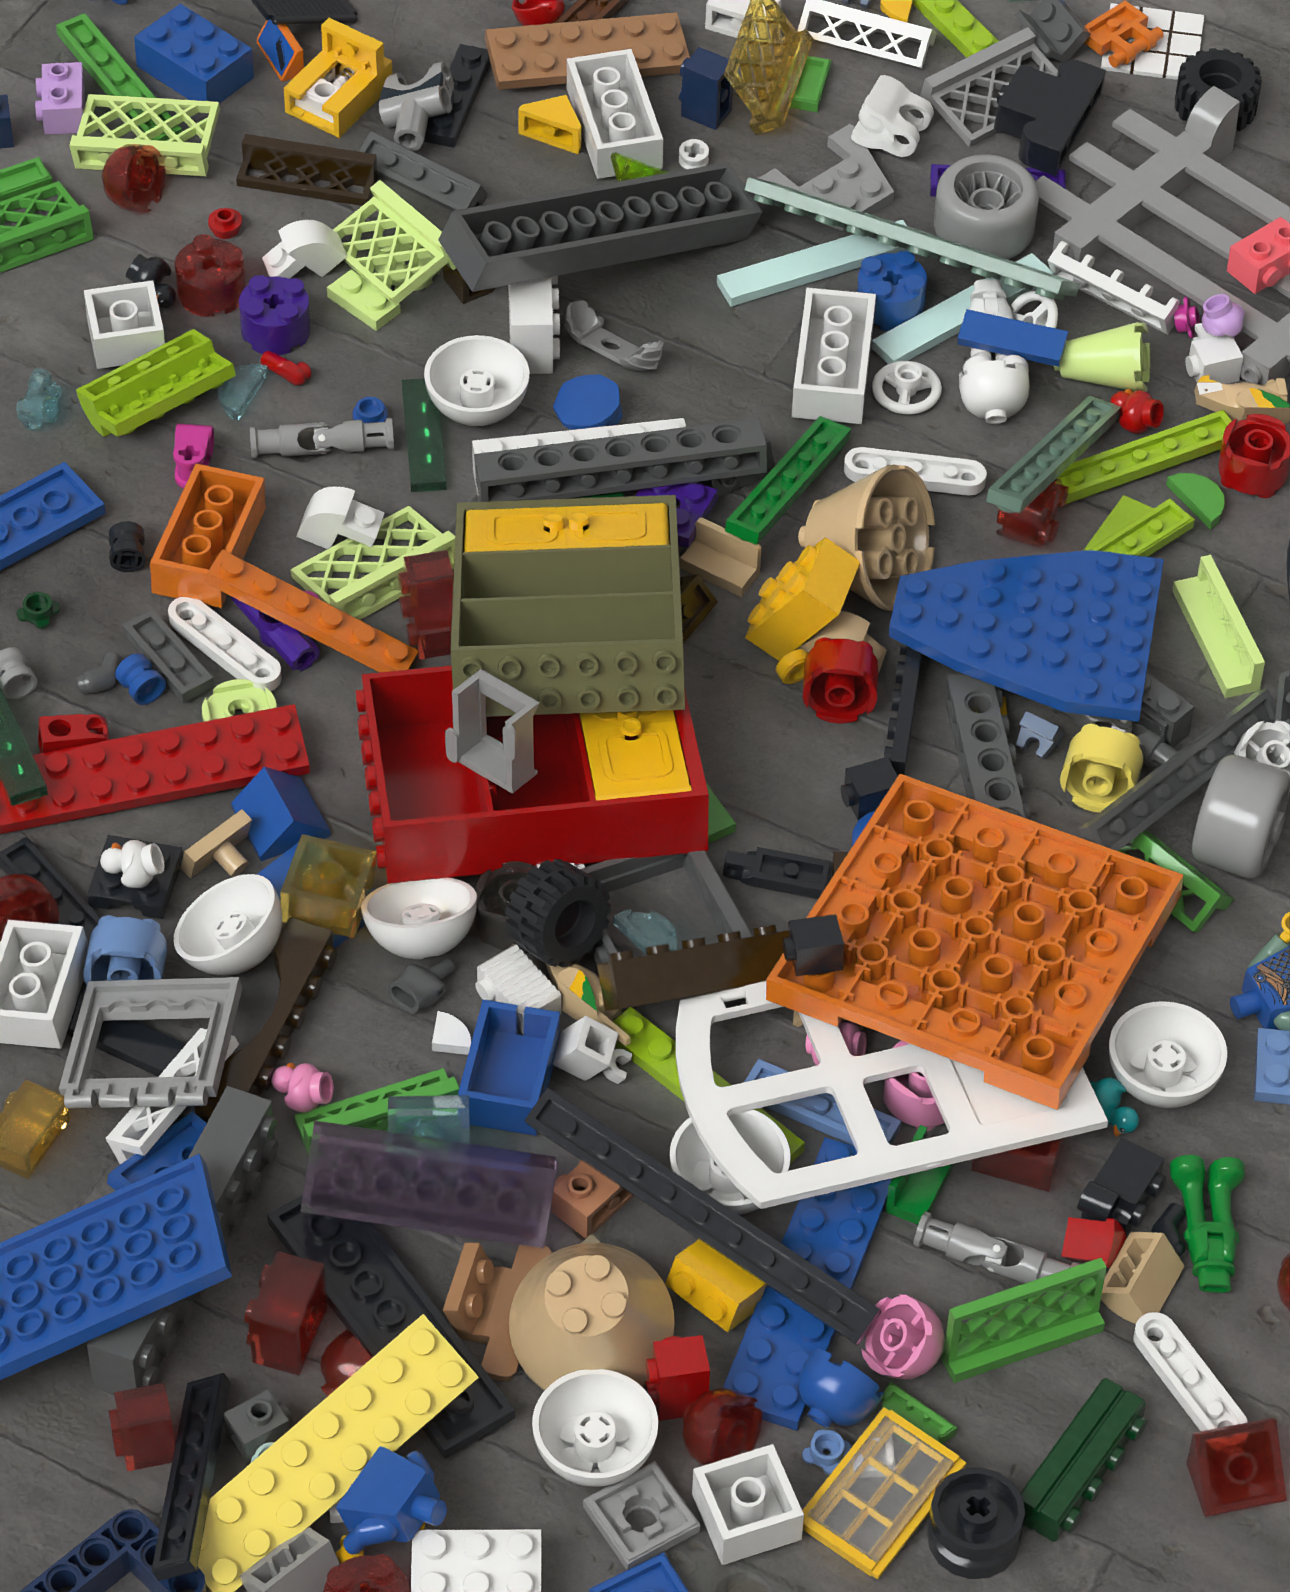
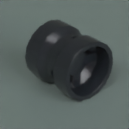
(127, 546)

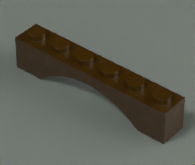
(300, 961)

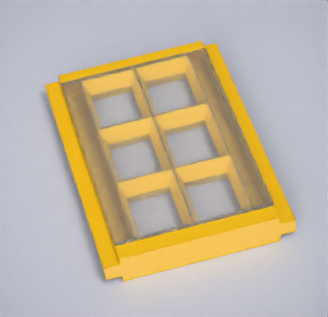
(879, 1493)

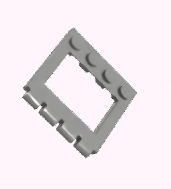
(148, 1001)

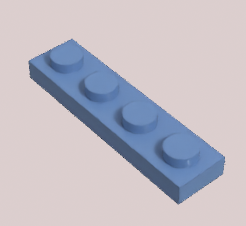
(820, 1110)

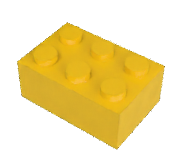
(801, 598)

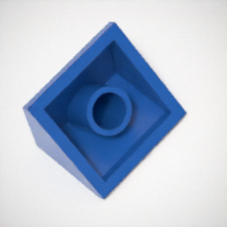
(279, 812)

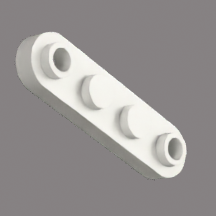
(937, 472)
(224, 643)
(1185, 1373)

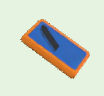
(281, 50)

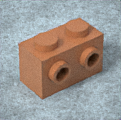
(586, 1199)

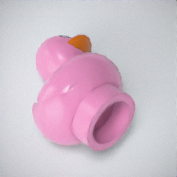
(304, 1085)

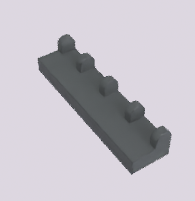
(423, 175)

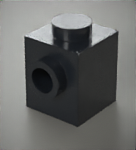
(867, 785)
(814, 945)

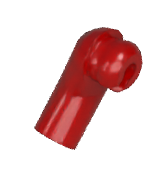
(292, 372)

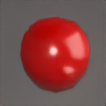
(538, 11)

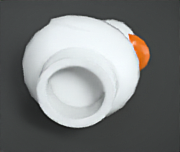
(135, 860)

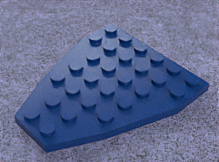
(1040, 626)

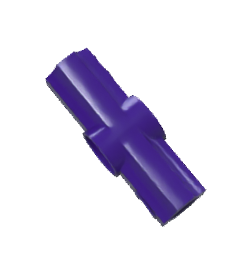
(290, 643)

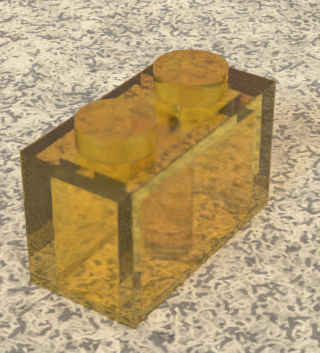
(30, 1127)

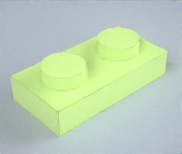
(362, 300)

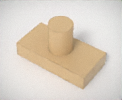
(219, 846)

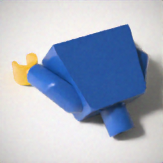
(389, 1502)

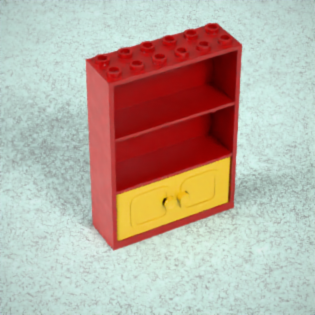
(600, 792)

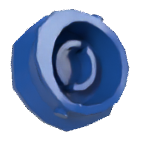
(588, 402)

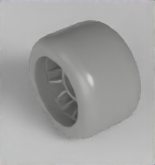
(987, 205)
(1241, 816)

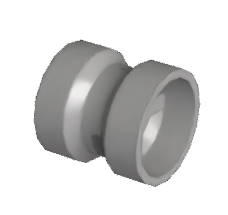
(16, 677)

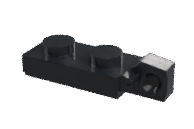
(779, 871)

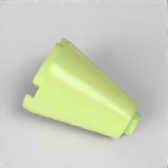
(1109, 358)

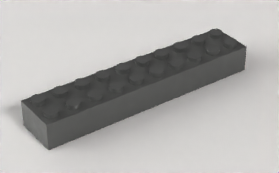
(598, 226)

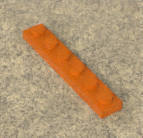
(309, 614)

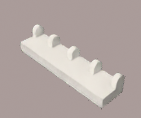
(1112, 291)

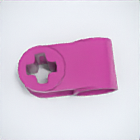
(192, 446)

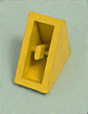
(551, 122)

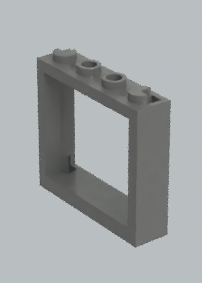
(628, 871)

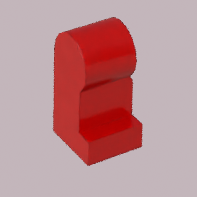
(70, 731)

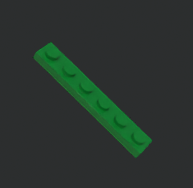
(787, 480)

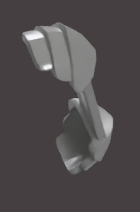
(586, 330)

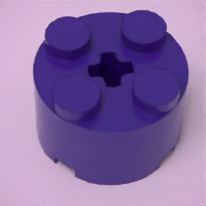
(274, 314)

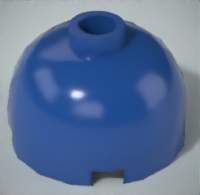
(836, 1391)

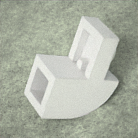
(305, 244)
(335, 513)

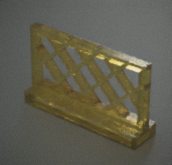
(781, 69)

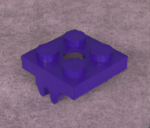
(695, 502)

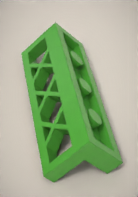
(1193, 879)
(371, 1108)

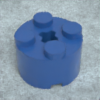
(898, 287)

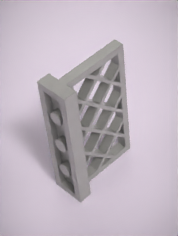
(981, 70)

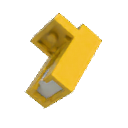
(339, 80)

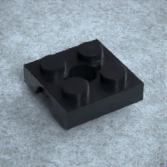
(152, 899)

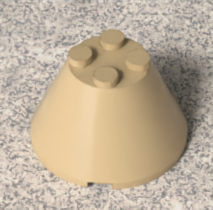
(882, 525)
(589, 1312)

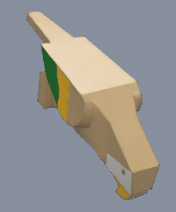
(1244, 398)
(583, 996)

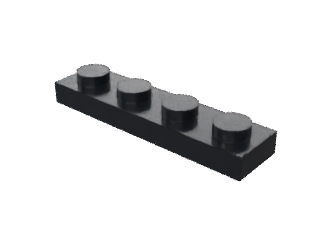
(468, 74)

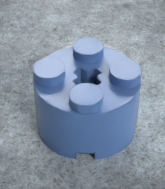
(125, 950)

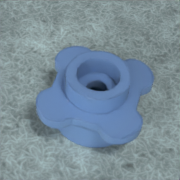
(823, 1441)

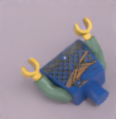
(1268, 983)

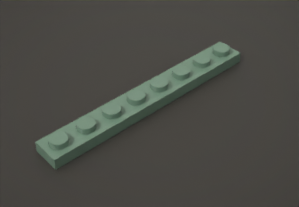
(1053, 455)

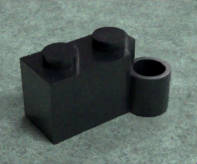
(1123, 1186)

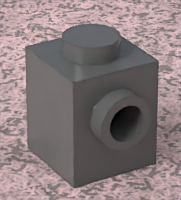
(256, 1423)

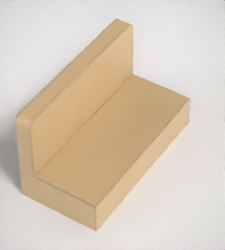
(722, 558)

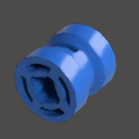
(137, 675)

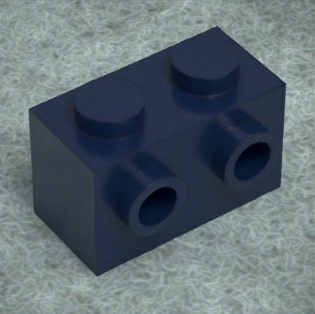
(705, 90)

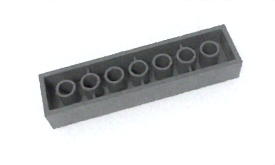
(236, 1149)

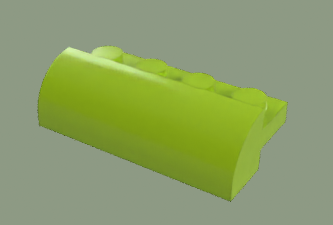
(154, 384)

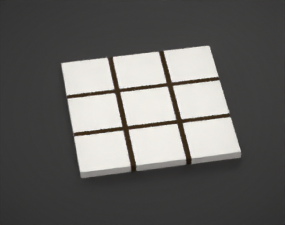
(1180, 40)

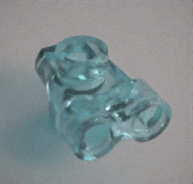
(40, 401)

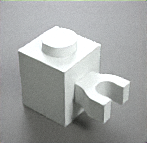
(1214, 357)
(588, 1049)

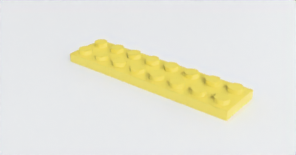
(327, 1451)

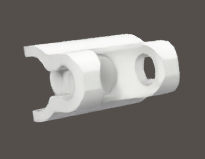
(887, 115)

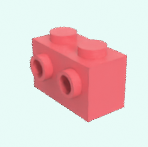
(1262, 256)

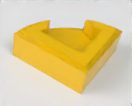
(897, 9)

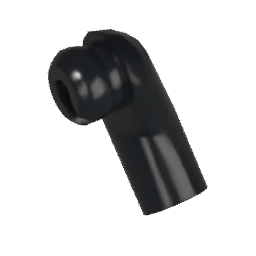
(1168, 1224)

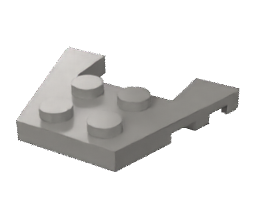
(852, 182)

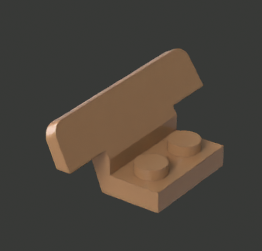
(482, 1301)

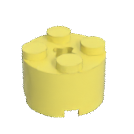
(1101, 766)

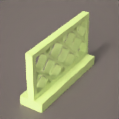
(177, 155)
(410, 228)
(381, 585)

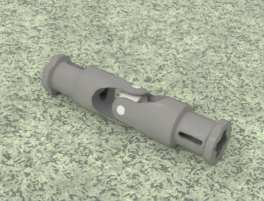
(348, 436)
(977, 1248)

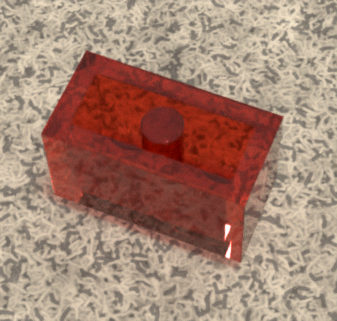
(142, 1427)

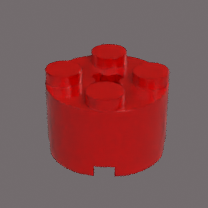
(1255, 455)
(840, 679)

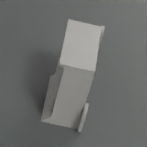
(504, 763)

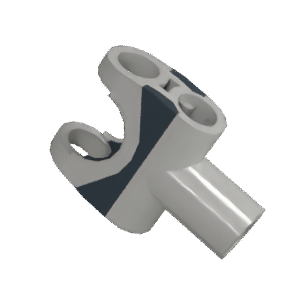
(413, 104)

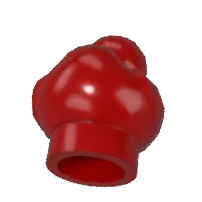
(1138, 410)

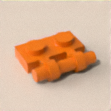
(1118, 25)

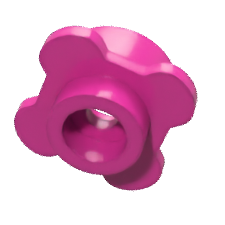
(1186, 318)

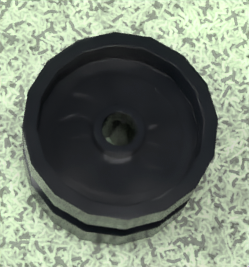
(975, 1523)

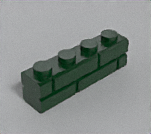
(1081, 1458)

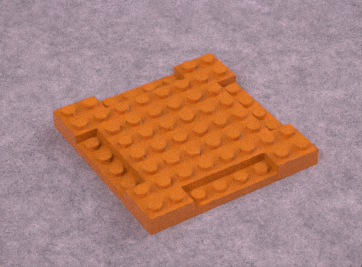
(982, 937)

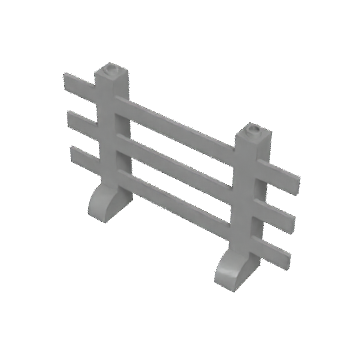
(1153, 190)

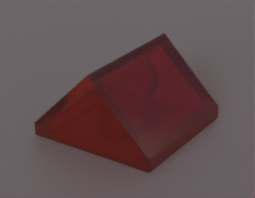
(1237, 1467)

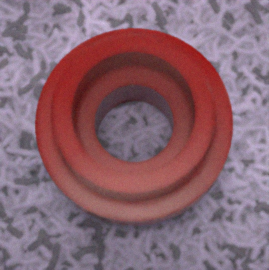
(225, 223)

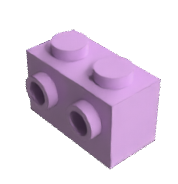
(62, 97)

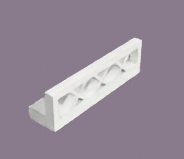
(873, 23)
(145, 1125)

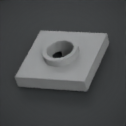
(648, 1491)

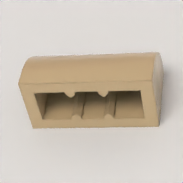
(1141, 1276)

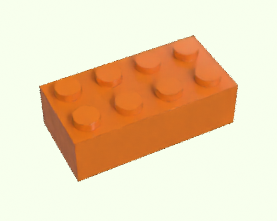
(212, 514)

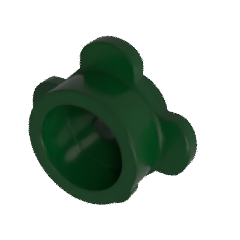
(38, 609)

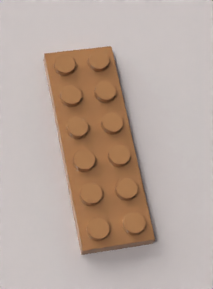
(540, 52)

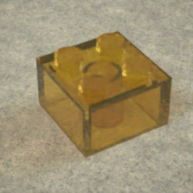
(328, 884)

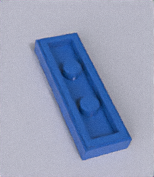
(1012, 337)

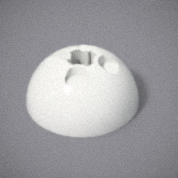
(476, 379)
(420, 916)
(230, 926)
(1167, 1053)
(695, 1164)
(595, 1427)

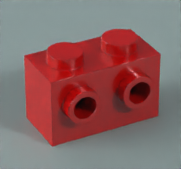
(677, 1374)

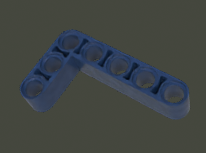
(120, 1558)

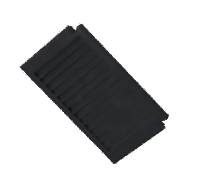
(306, 11)

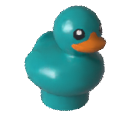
(1109, 1094)

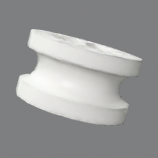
(693, 146)

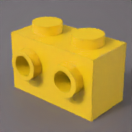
(714, 1285)

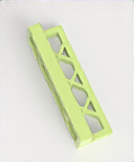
(1220, 630)

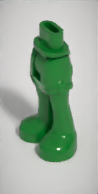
(1209, 1243)

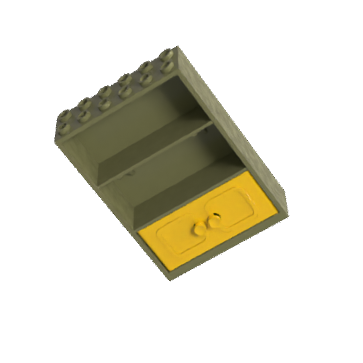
(571, 602)

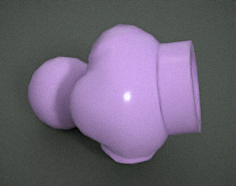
(1222, 316)

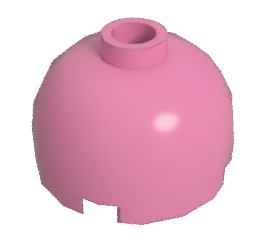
(904, 1339)

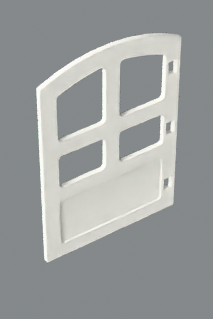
(977, 1114)

